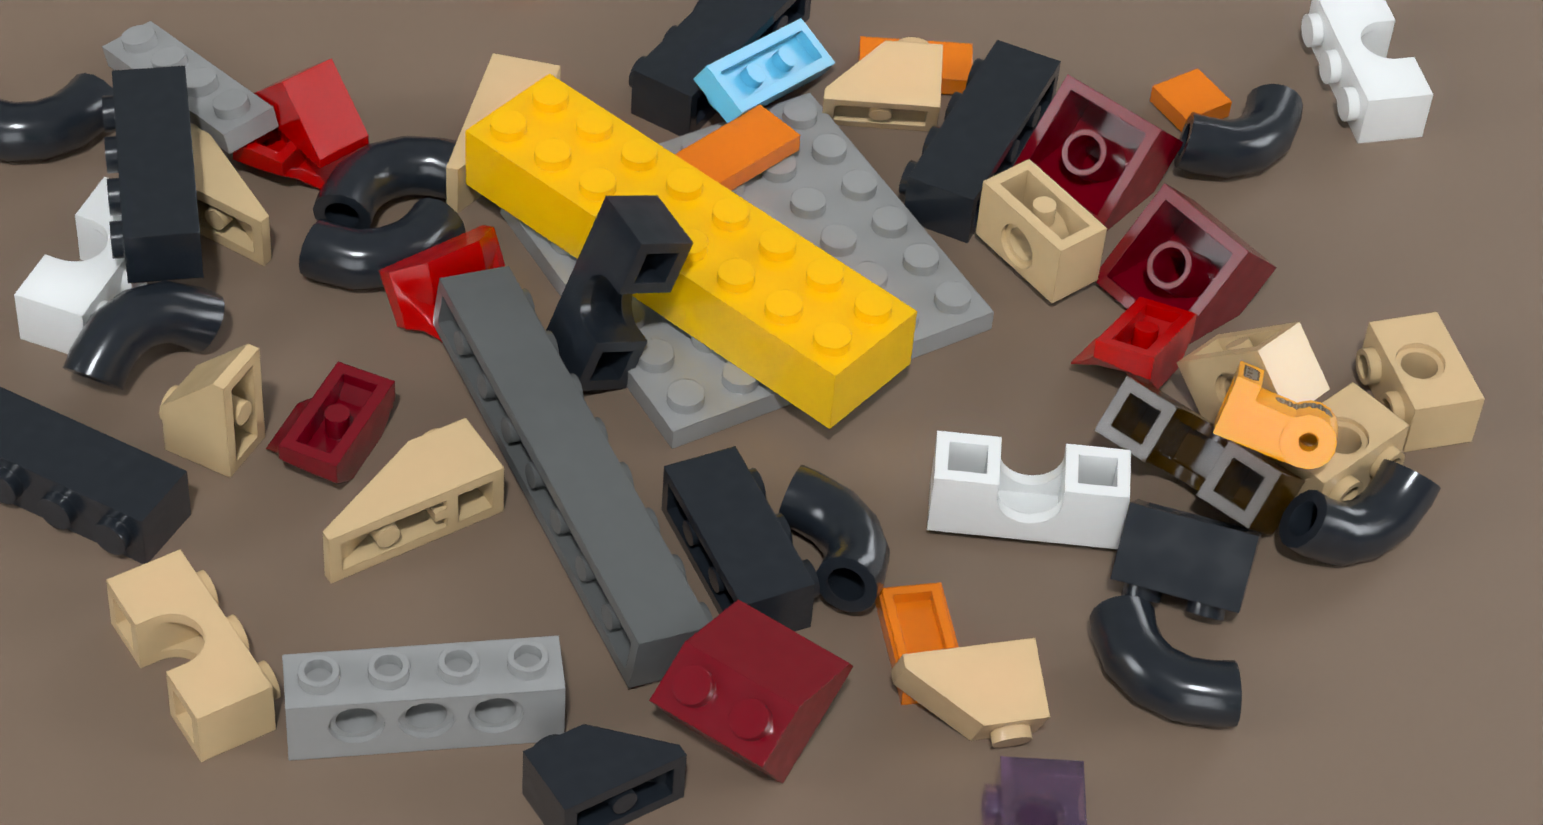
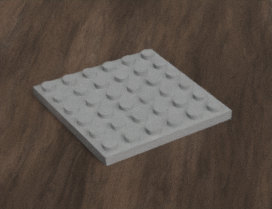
(838, 205)

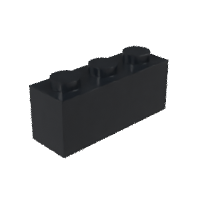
(737, 538)

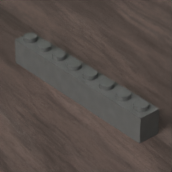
(569, 472)

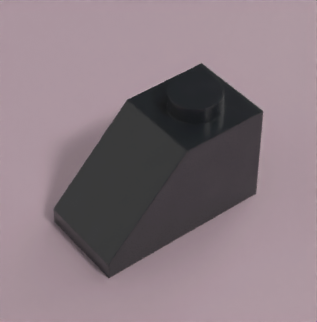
(601, 776)

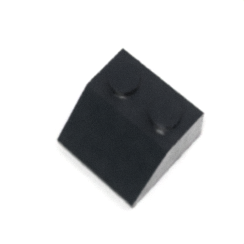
(1185, 558)

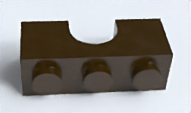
(1183, 444)

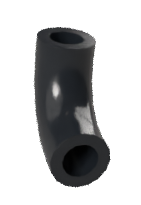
(55, 122)
(1243, 143)
(383, 173)
(355, 255)
(139, 320)
(1362, 526)
(845, 533)
(1159, 675)

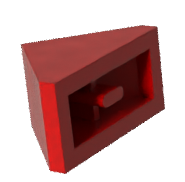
(317, 113)

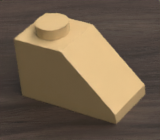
(890, 88)
(217, 411)
(980, 689)

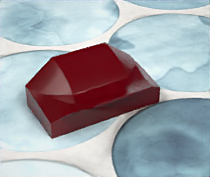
(337, 425)

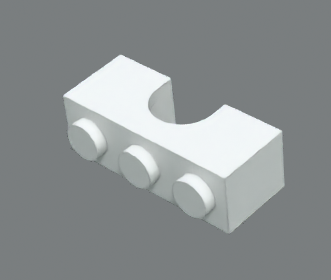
(1373, 93)
(62, 293)
(1073, 505)

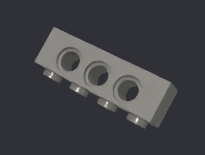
(423, 697)

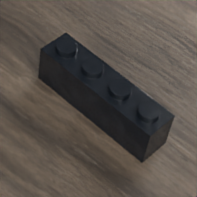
(664, 78)
(978, 138)
(155, 175)
(88, 480)

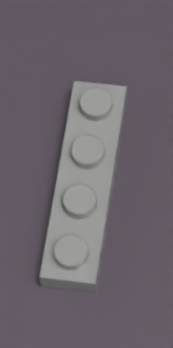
(215, 99)

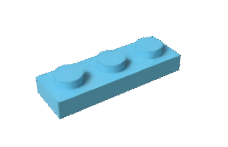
(764, 70)

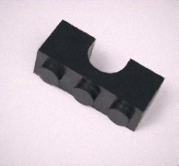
(627, 252)

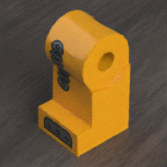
(1274, 425)

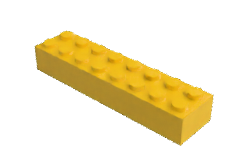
(748, 281)

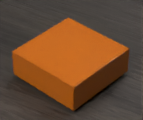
(1189, 94)

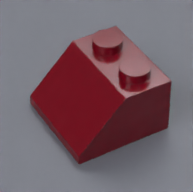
(1099, 151)
(1185, 261)
(752, 688)

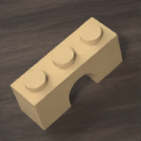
(174, 612)

